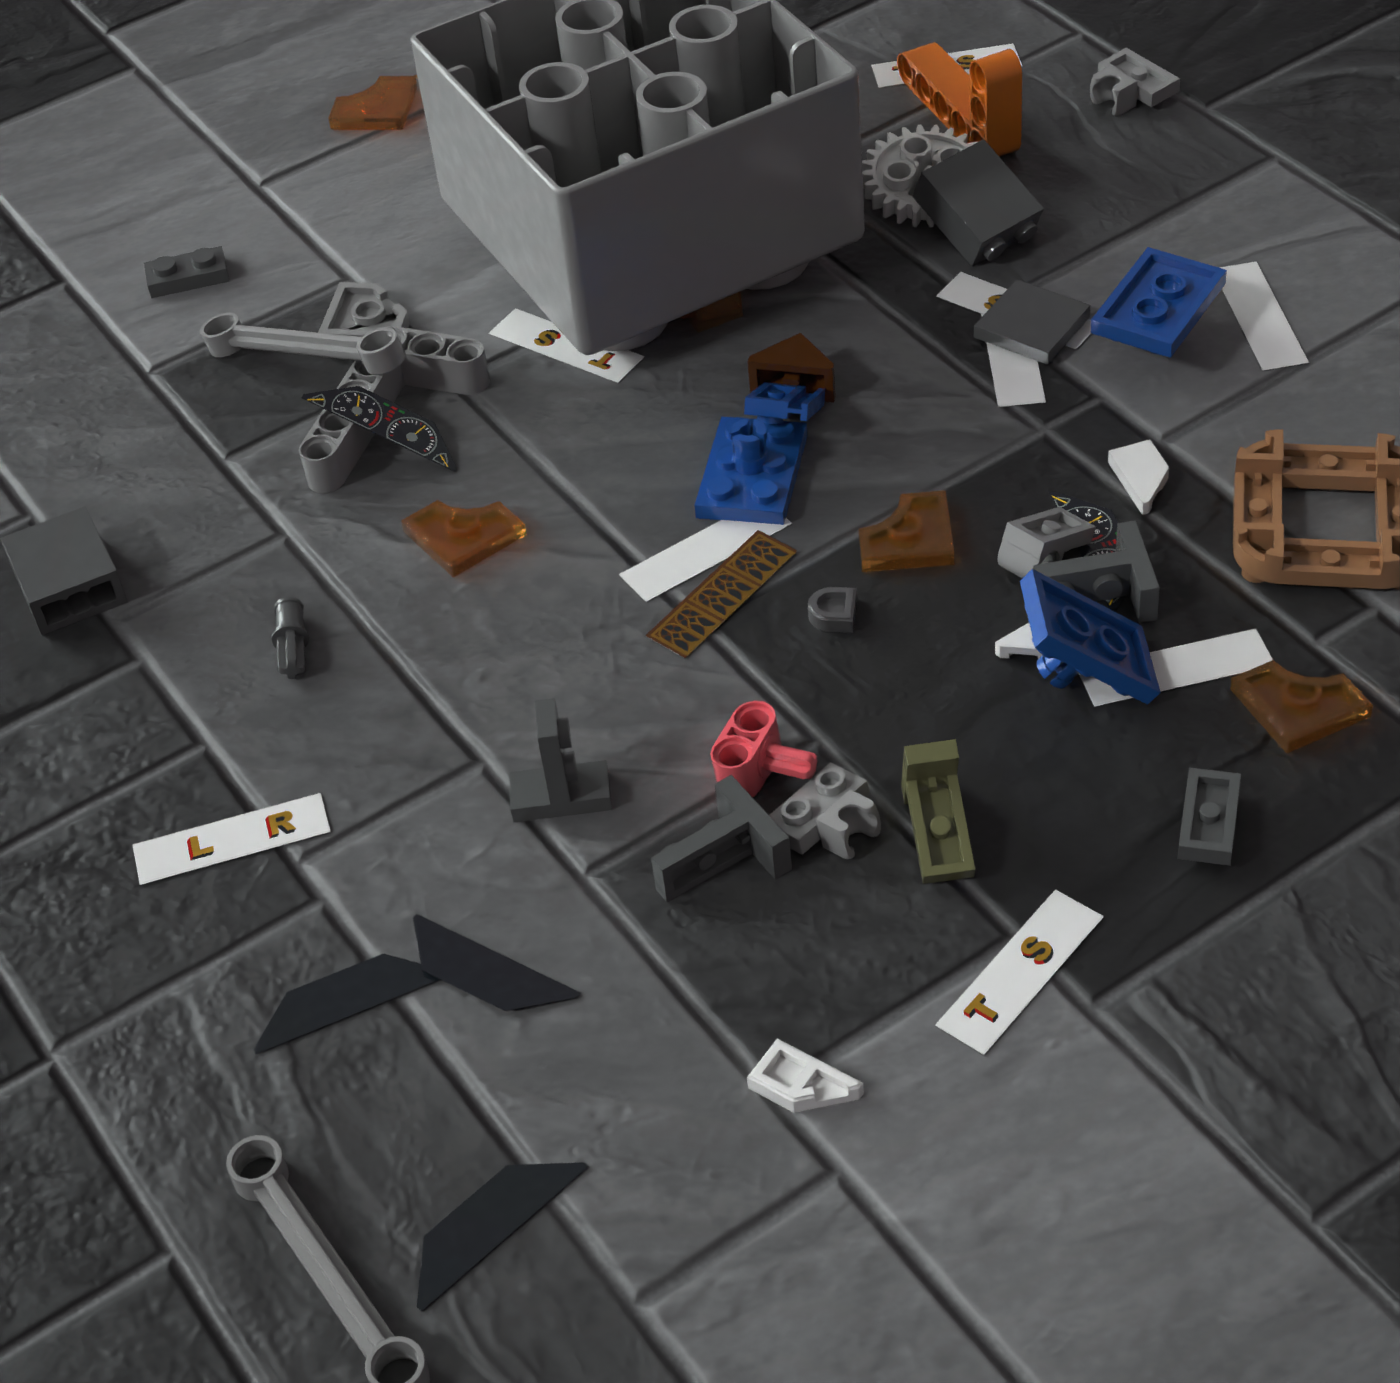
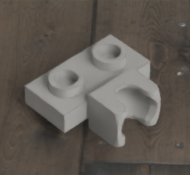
(1131, 77)
(830, 811)

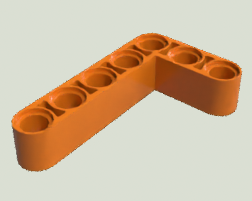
(978, 103)

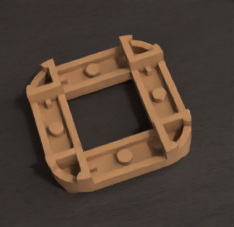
(1257, 513)

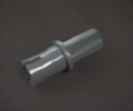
(290, 637)

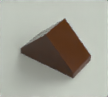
(793, 363)

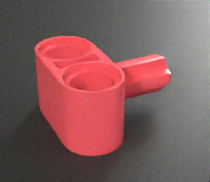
(753, 749)

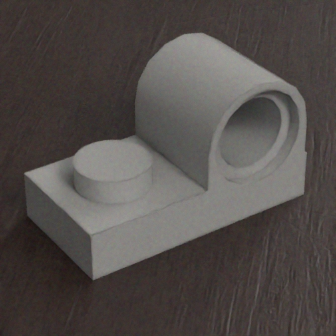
(1041, 539)

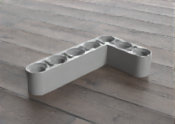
(430, 362)

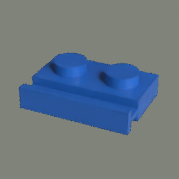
(779, 401)

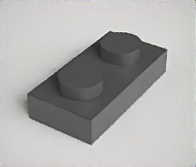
(186, 271)
(1209, 816)

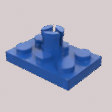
(1158, 302)
(751, 471)
(1086, 639)

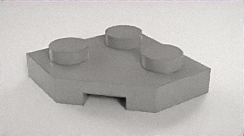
(361, 309)

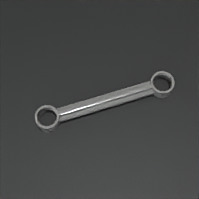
(377, 350)
(321, 1259)

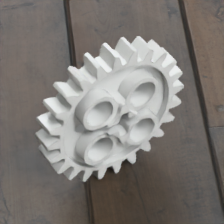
(896, 165)

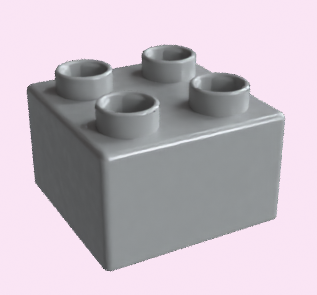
(642, 152)

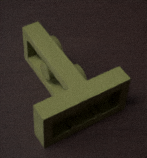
(937, 811)

